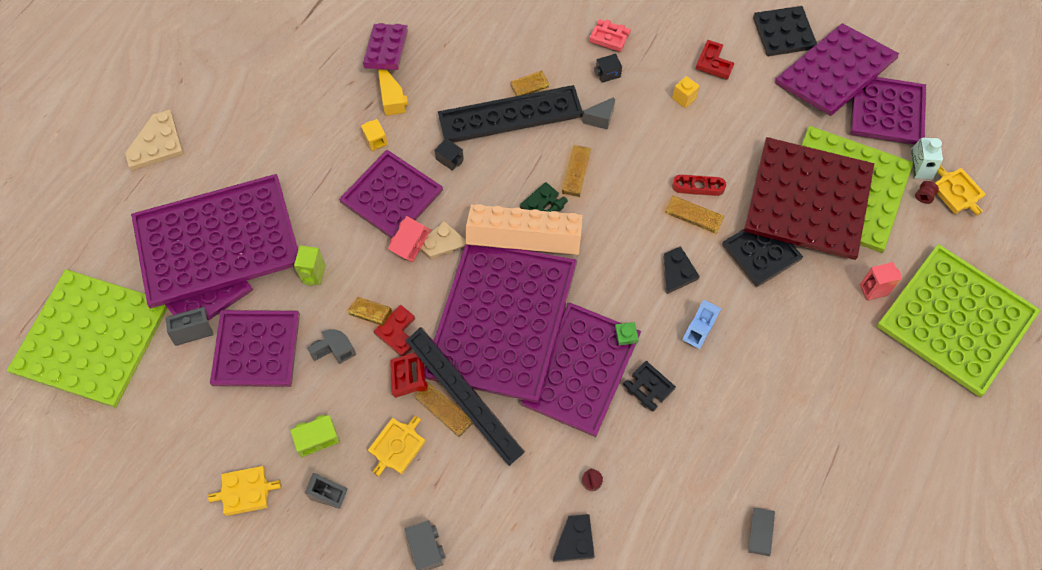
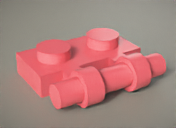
(605, 37)

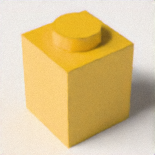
(685, 92)
(374, 134)

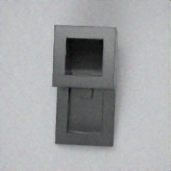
(334, 342)

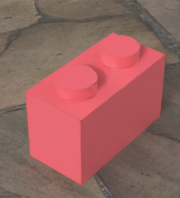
(409, 239)
(880, 281)

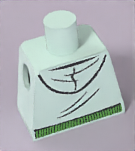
(926, 152)

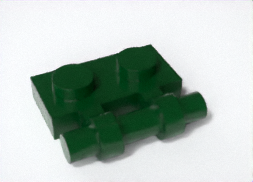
(542, 198)

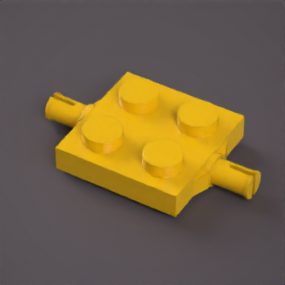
(959, 191)
(396, 446)
(244, 491)

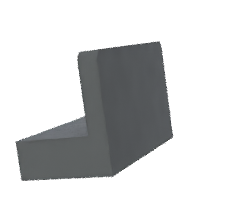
(188, 326)

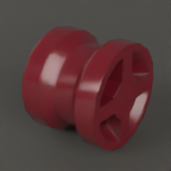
(927, 192)

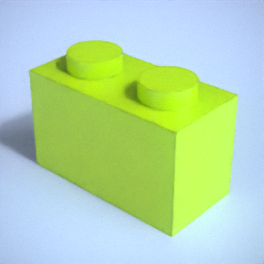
(310, 265)
(314, 435)

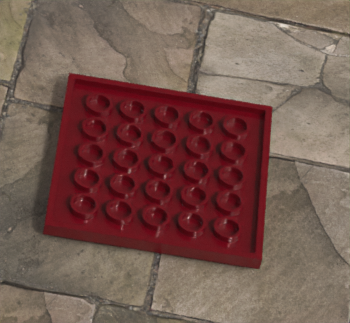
(810, 198)

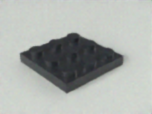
(784, 30)
(761, 256)

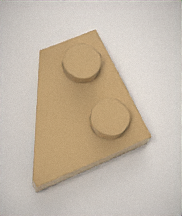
(442, 241)

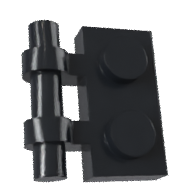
(653, 381)

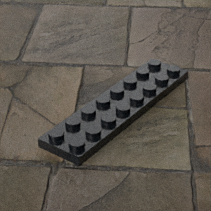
(510, 114)

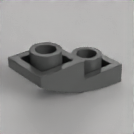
(761, 532)

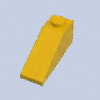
(392, 94)

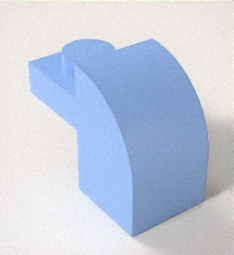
(701, 324)

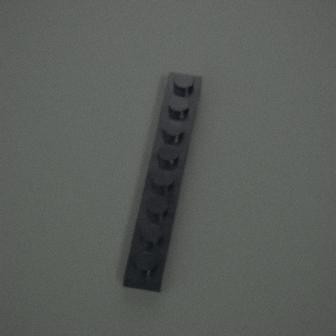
(465, 396)

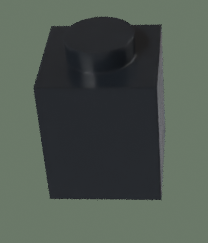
(608, 68)
(449, 154)

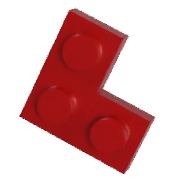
(711, 63)
(393, 332)

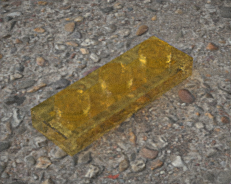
(576, 171)
(694, 214)
(444, 410)

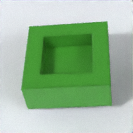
(626, 333)

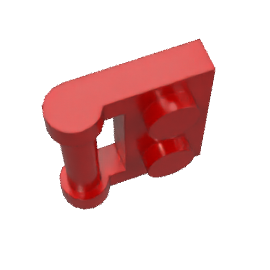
(402, 375)

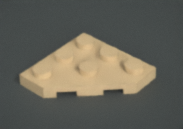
(155, 142)

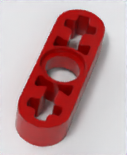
(685, 179)

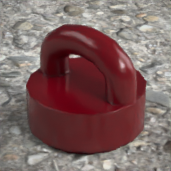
(592, 480)

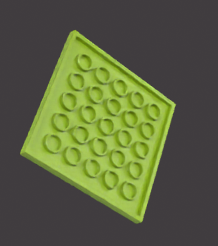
(886, 188)
(959, 320)
(88, 338)

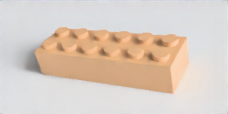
(524, 229)

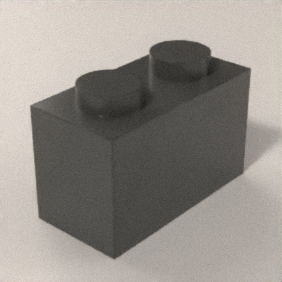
(424, 547)

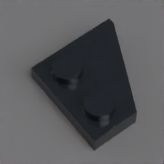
(678, 270)
(576, 540)

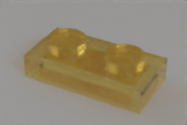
(530, 83)
(370, 311)

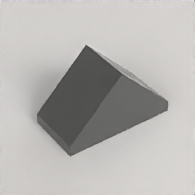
(600, 114)
(325, 491)

